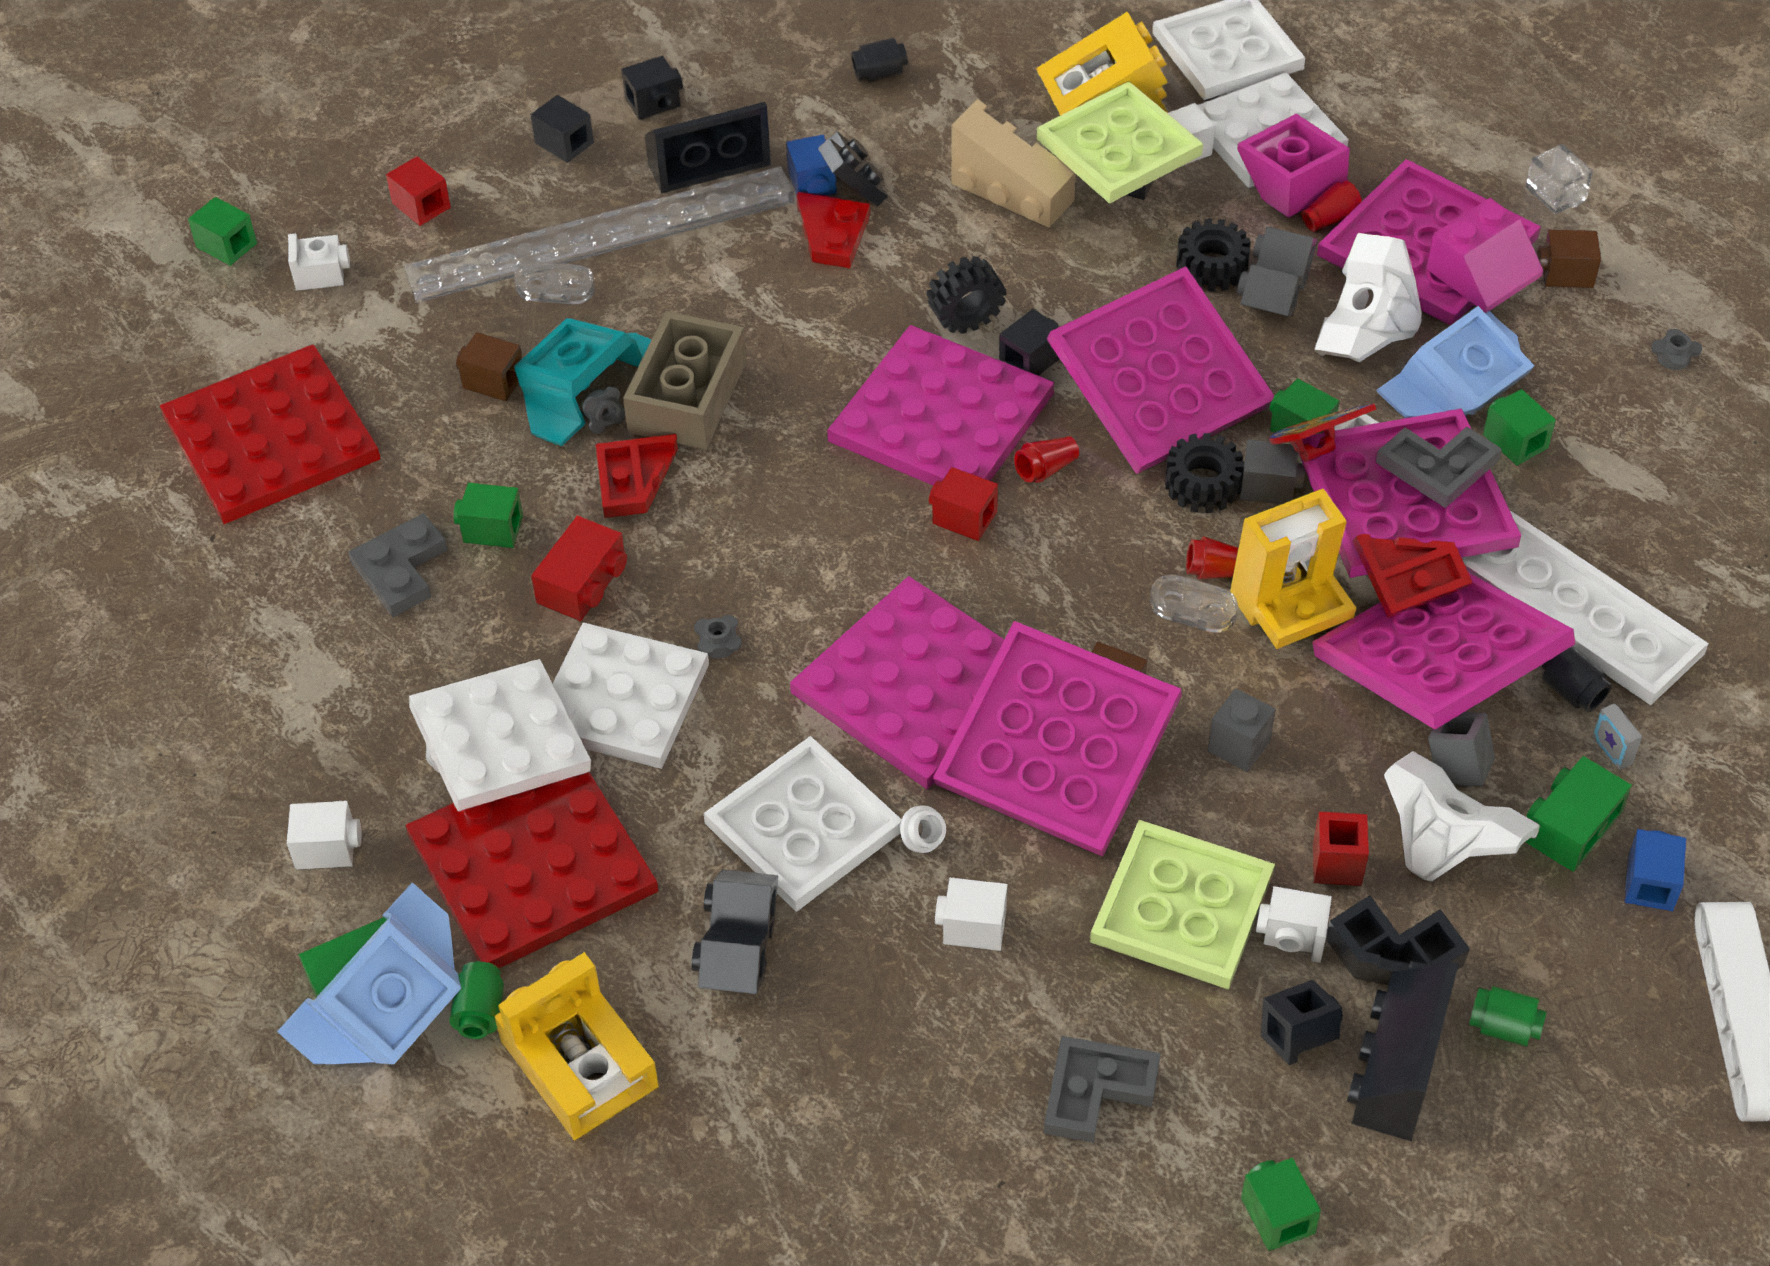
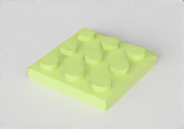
(1119, 141)
(1182, 904)

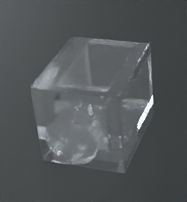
(1559, 179)

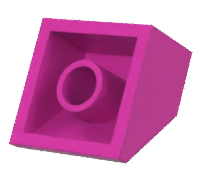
(1294, 163)
(1484, 255)

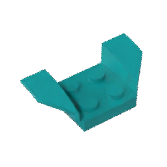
(564, 367)

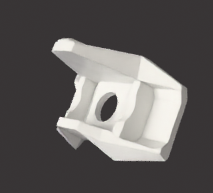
(1393, 315)
(1446, 825)

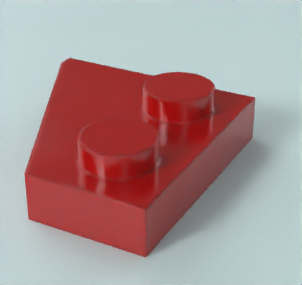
(832, 227)
(633, 472)
(1411, 571)

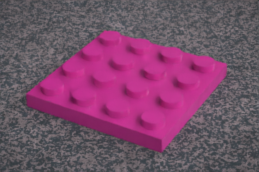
(1412, 207)
(1160, 368)
(940, 409)
(1390, 508)
(1445, 651)
(902, 677)
(1058, 738)

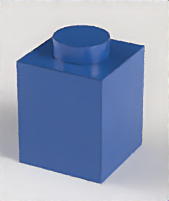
(808, 167)
(1655, 869)

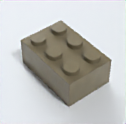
(685, 379)

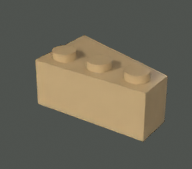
(1007, 169)

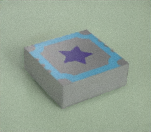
(1617, 736)

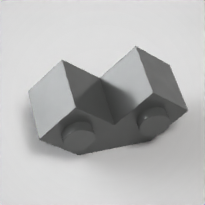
(1279, 272)

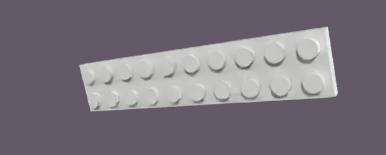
(1609, 622)

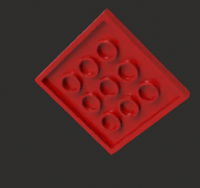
(269, 433)
(531, 866)

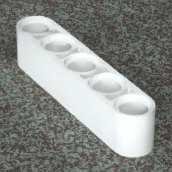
(1740, 1000)

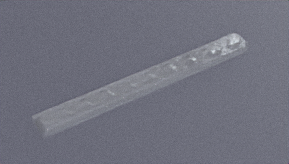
(599, 233)

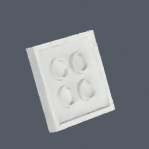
(1227, 46)
(1256, 109)
(628, 692)
(499, 734)
(803, 822)

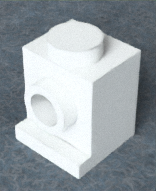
(317, 261)
(1295, 921)

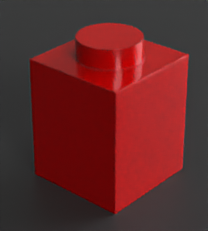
(418, 190)
(964, 503)
(1340, 848)

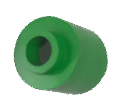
(477, 1000)
(1507, 1015)

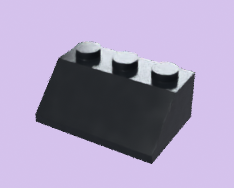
(709, 147)
(1401, 1049)

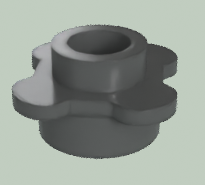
(1675, 349)
(596, 403)
(718, 645)

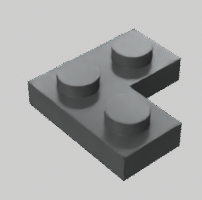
(1436, 472)
(391, 559)
(1091, 1072)

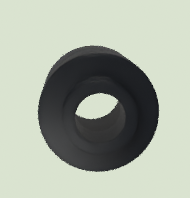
(879, 60)
(1576, 679)

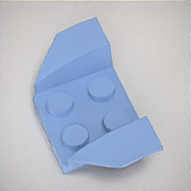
(1459, 368)
(384, 991)

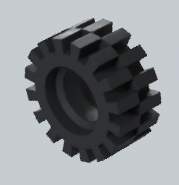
(1214, 239)
(967, 277)
(1200, 490)

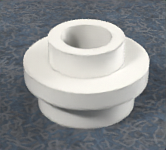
(933, 829)

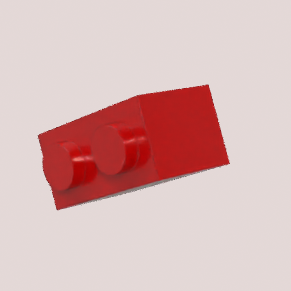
(579, 568)

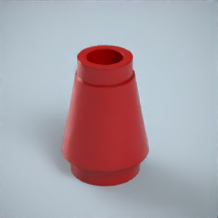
(1331, 206)
(1044, 458)
(1210, 559)

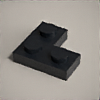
(849, 164)

